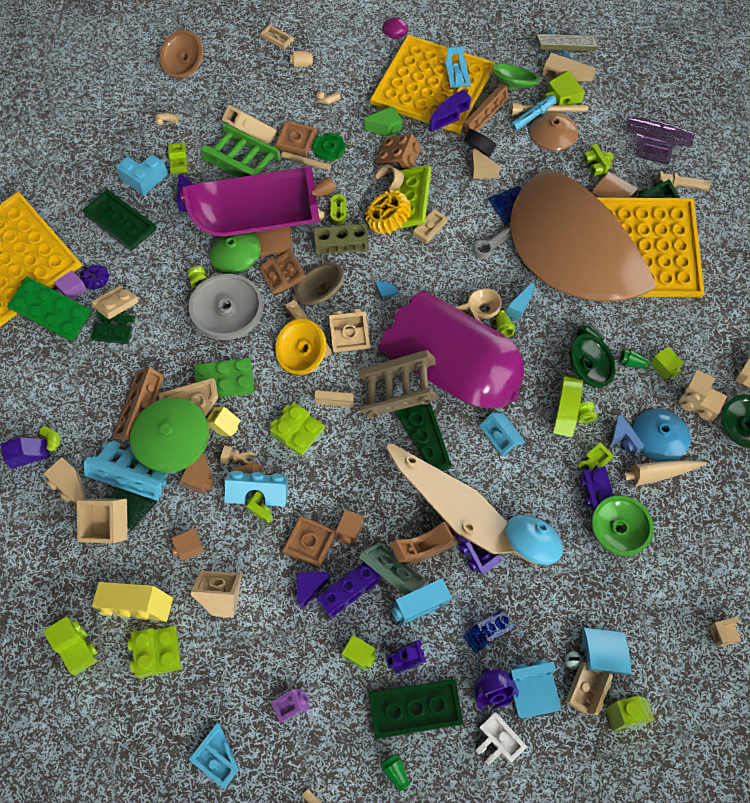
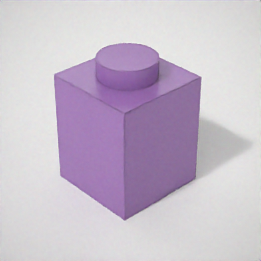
(70, 285)

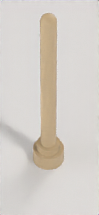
(517, 108)

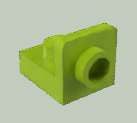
(261, 511)

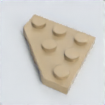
(202, 394)

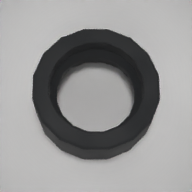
(479, 142)

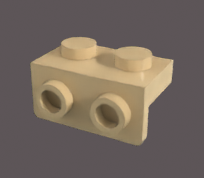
(589, 690)

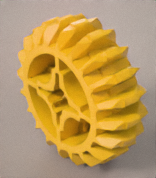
(384, 215)

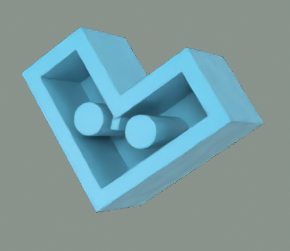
(142, 176)

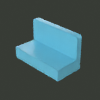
(501, 432)

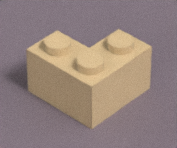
(701, 397)

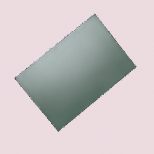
(387, 565)

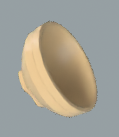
(486, 297)

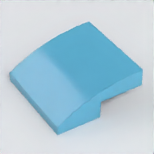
(606, 651)

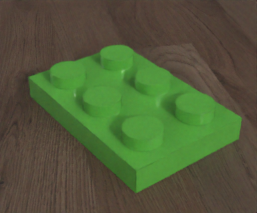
(231, 376)

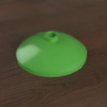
(515, 76)
(235, 252)
(631, 517)

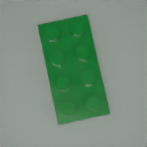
(49, 309)

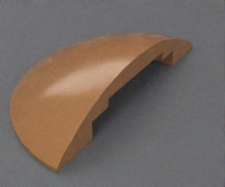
(576, 241)

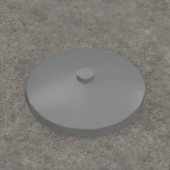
(226, 306)

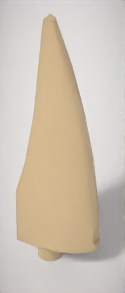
(658, 471)

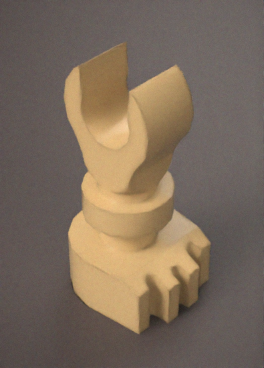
(228, 454)

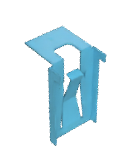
(458, 74)

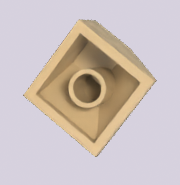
(217, 592)

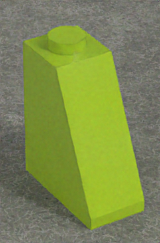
(629, 713)

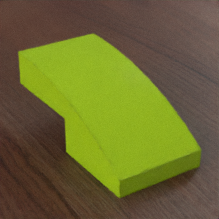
(178, 158)

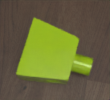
(565, 90)

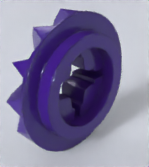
(91, 282)

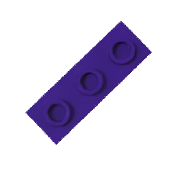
(348, 590)

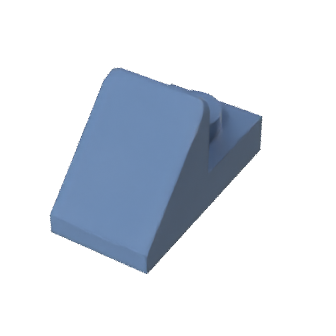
(623, 432)

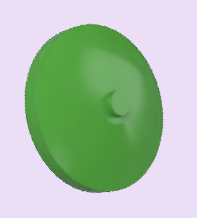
(169, 435)

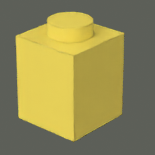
(223, 421)

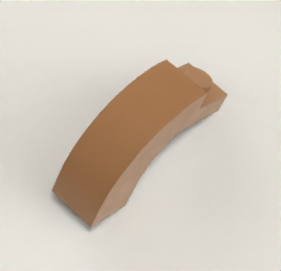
(425, 546)

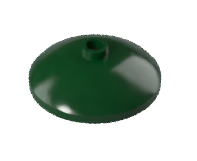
(592, 360)
(733, 416)

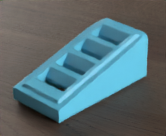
(520, 303)

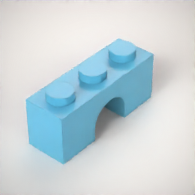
(272, 486)

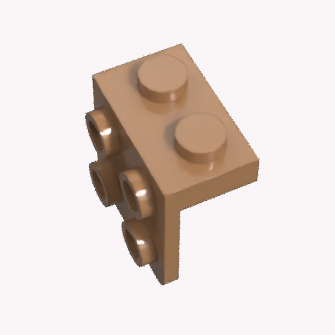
(399, 149)

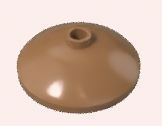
(176, 50)
(553, 131)

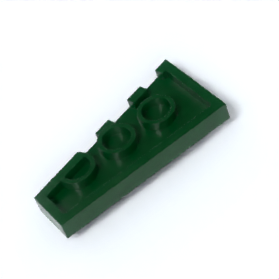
(425, 434)

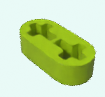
(334, 209)

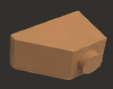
(198, 476)

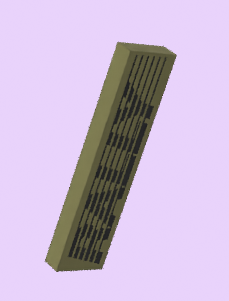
(566, 42)

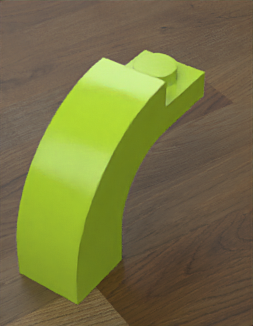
(568, 405)

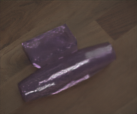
(658, 138)

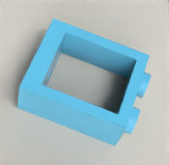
(421, 602)

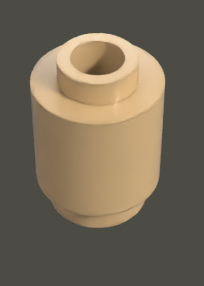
(301, 59)

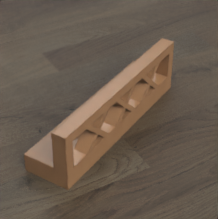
(141, 395)

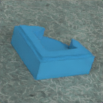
(386, 289)

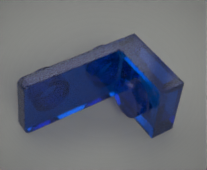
(488, 630)

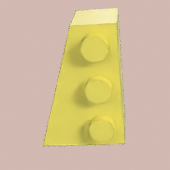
(132, 601)

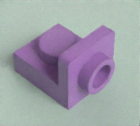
(290, 704)

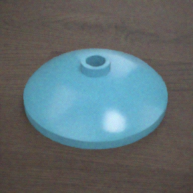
(534, 539)

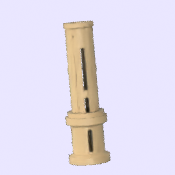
(686, 182)

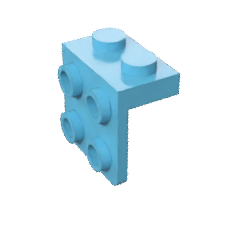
(536, 689)

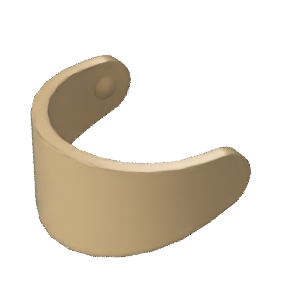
(398, 176)

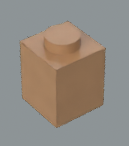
(349, 527)
(187, 545)

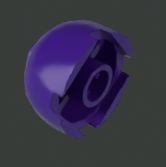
(497, 686)

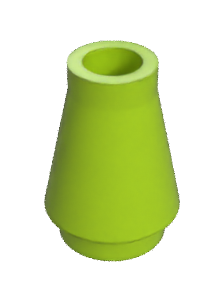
(504, 324)

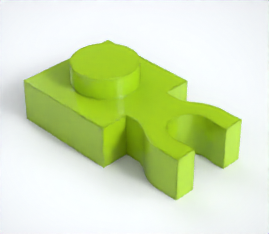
(597, 457)

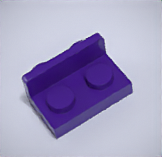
(596, 486)

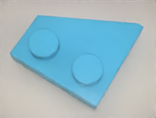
(216, 758)

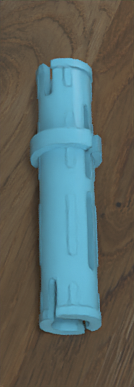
(538, 109)

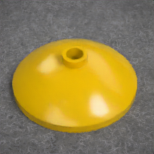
(292, 346)

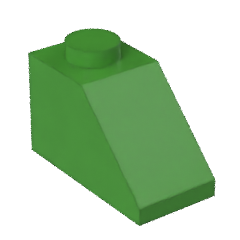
(384, 122)

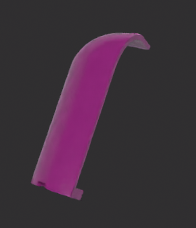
(253, 202)
(469, 356)

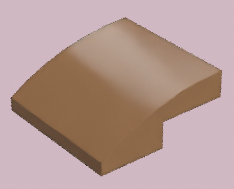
(614, 187)
(275, 241)
(282, 272)

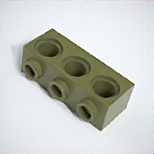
(353, 239)

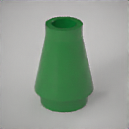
(632, 359)
(395, 771)

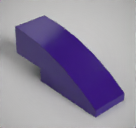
(450, 110)

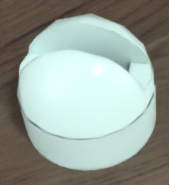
(573, 664)

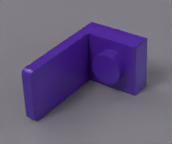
(483, 562)

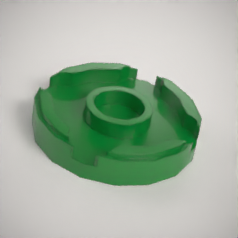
(329, 147)

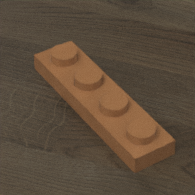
(487, 109)

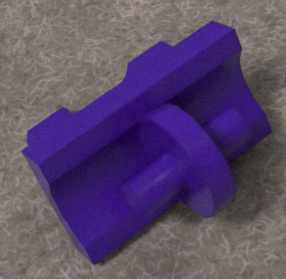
(406, 657)

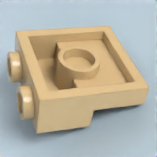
(349, 331)

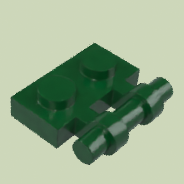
(113, 332)

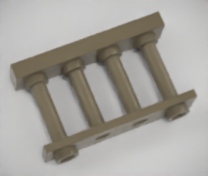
(387, 371)

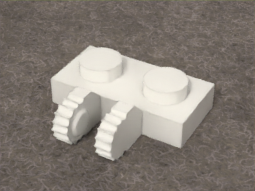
(502, 738)

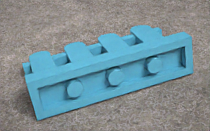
(119, 473)

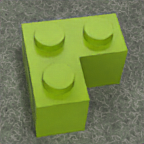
(69, 641)

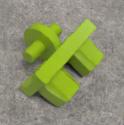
(601, 160)

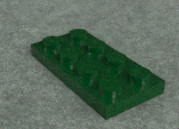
(119, 220)
(415, 709)

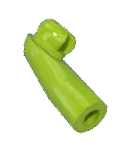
(52, 436)

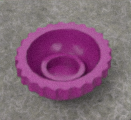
(395, 27)

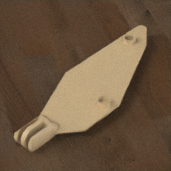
(456, 503)

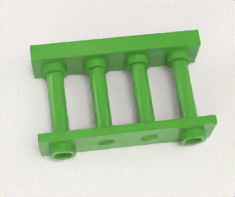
(232, 166)

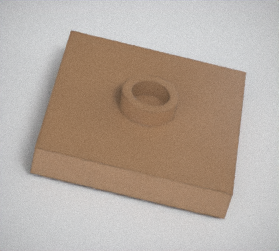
(296, 138)
(309, 542)

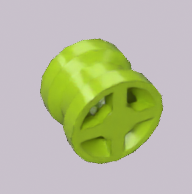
(197, 275)
(586, 413)

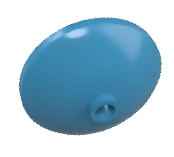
(660, 444)

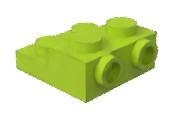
(296, 428)
(154, 651)

